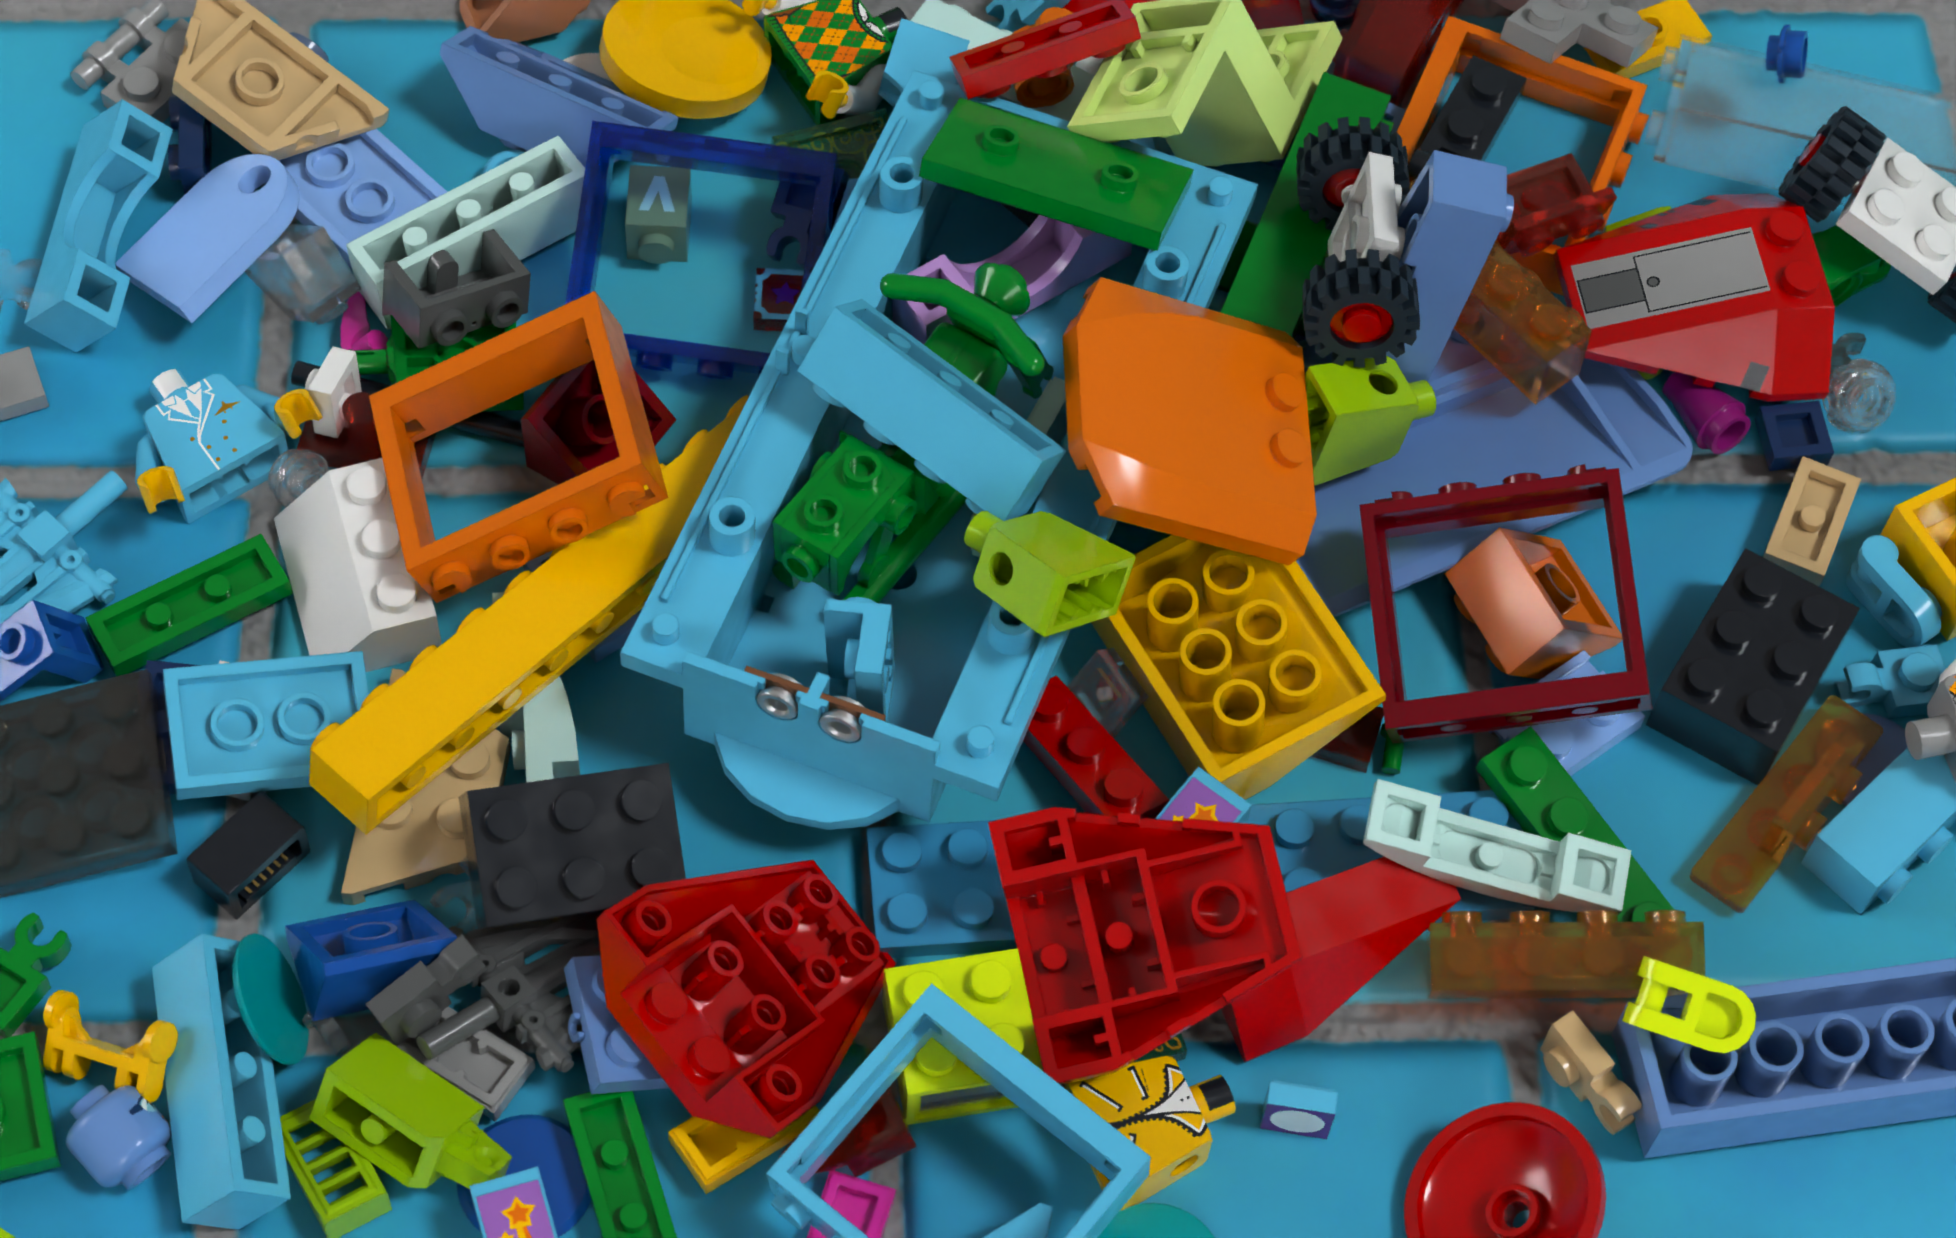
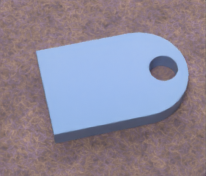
(213, 234)

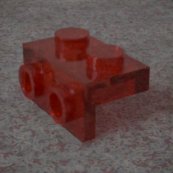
(1550, 204)

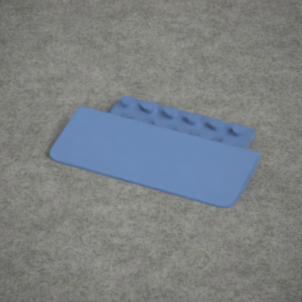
(1480, 437)

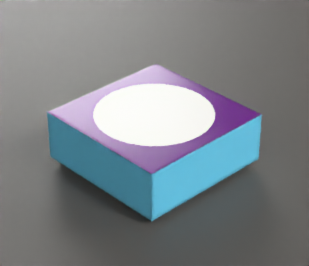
(1298, 1109)

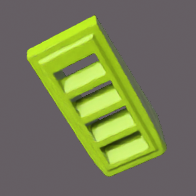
(349, 1210)

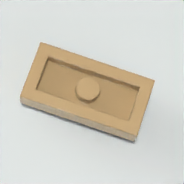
(1811, 519)

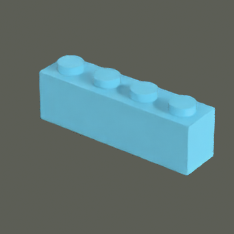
(930, 411)
(1885, 831)
(218, 1092)

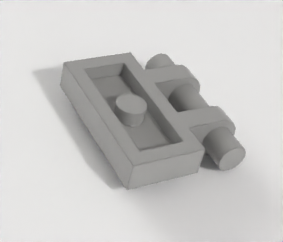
(150, 77)

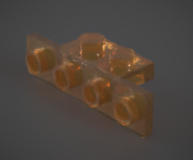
(1788, 804)

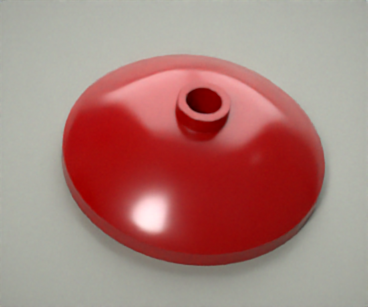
(1501, 1164)

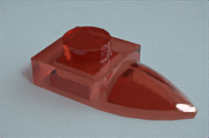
(873, 1141)

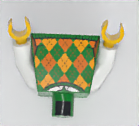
(829, 52)

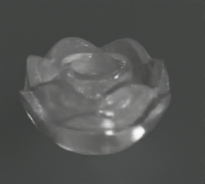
(1845, 390)

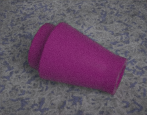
(1709, 413)

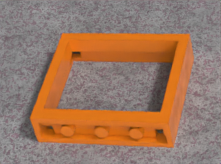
(1562, 84)
(482, 379)

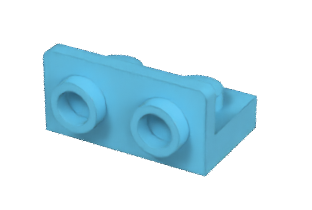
(861, 649)

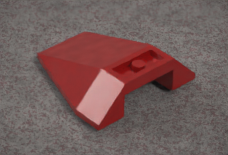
(742, 988)

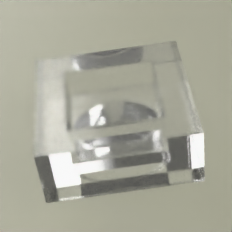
(1108, 690)

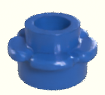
(1787, 53)

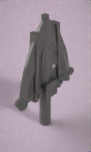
(521, 992)

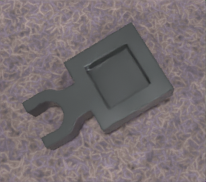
(421, 994)

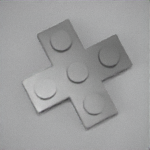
(1554, 26)

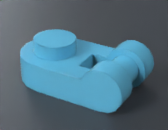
(1892, 595)

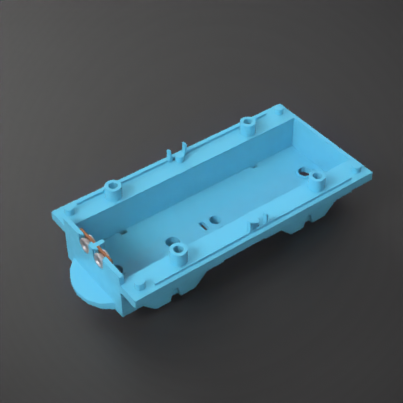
(962, 662)

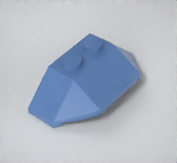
(535, 96)

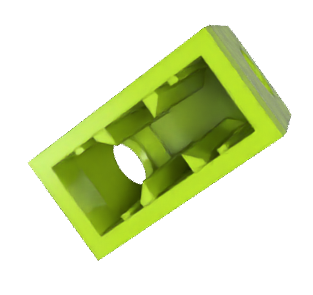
(1360, 414)
(1048, 570)

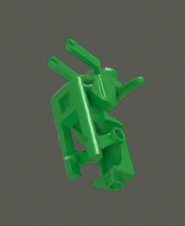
(880, 489)

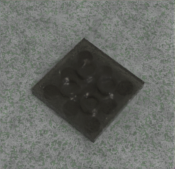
(82, 783)

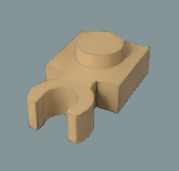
(1583, 1065)

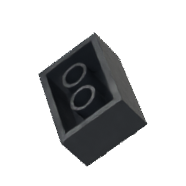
(1752, 666)
(569, 843)

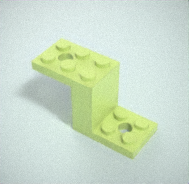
(1208, 82)

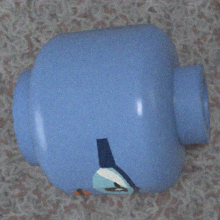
(118, 1136)

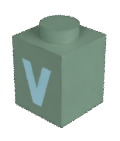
(658, 214)

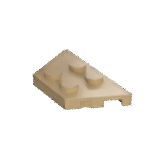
(267, 84)
(427, 830)

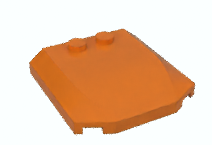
(1190, 421)

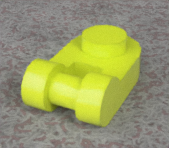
(1713, 1015)

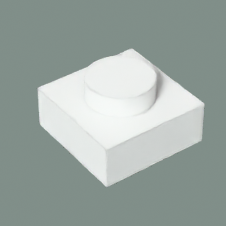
(331, 387)

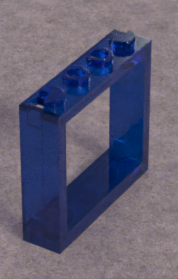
(700, 153)

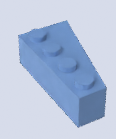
(1449, 233)

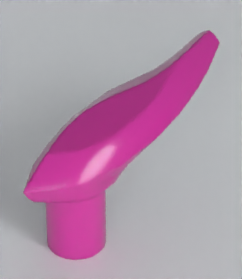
(356, 330)

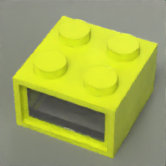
(994, 993)

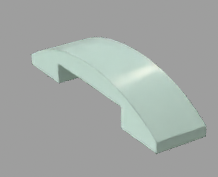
(1494, 858)

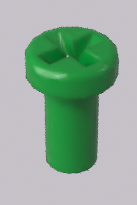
(1392, 754)

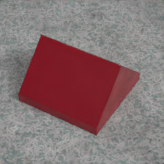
(571, 426)

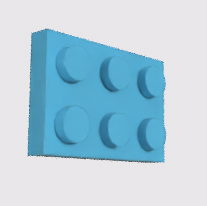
(256, 720)

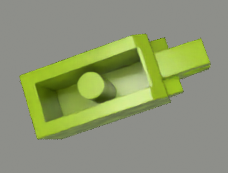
(406, 1118)

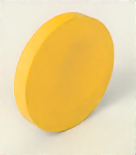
(686, 55)

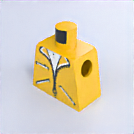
(1159, 1115)

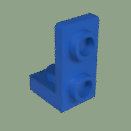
(48, 640)

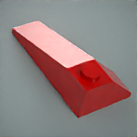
(1346, 936)

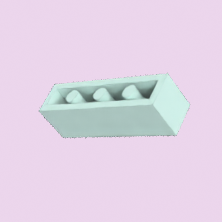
(524, 200)

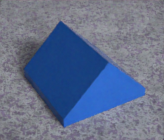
(360, 953)

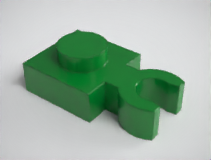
(20, 969)

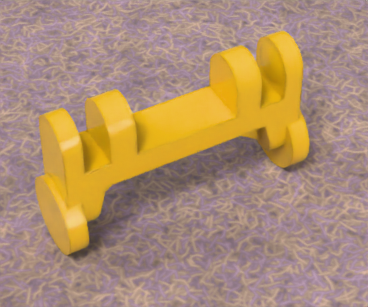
(72, 1049)

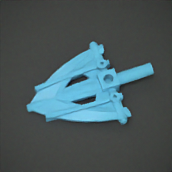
(46, 550)

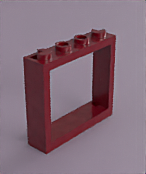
(1516, 706)

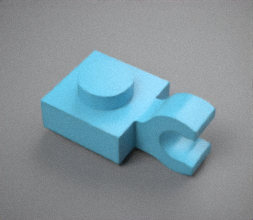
(1897, 677)

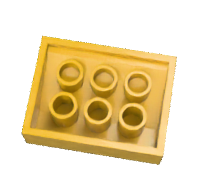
(1237, 661)

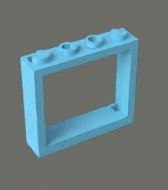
(999, 1065)

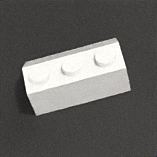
(352, 570)

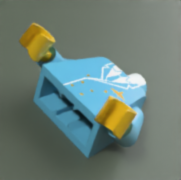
(213, 440)

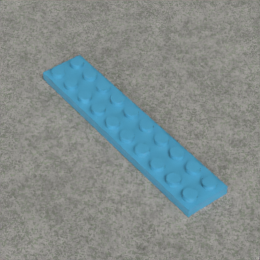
(943, 892)

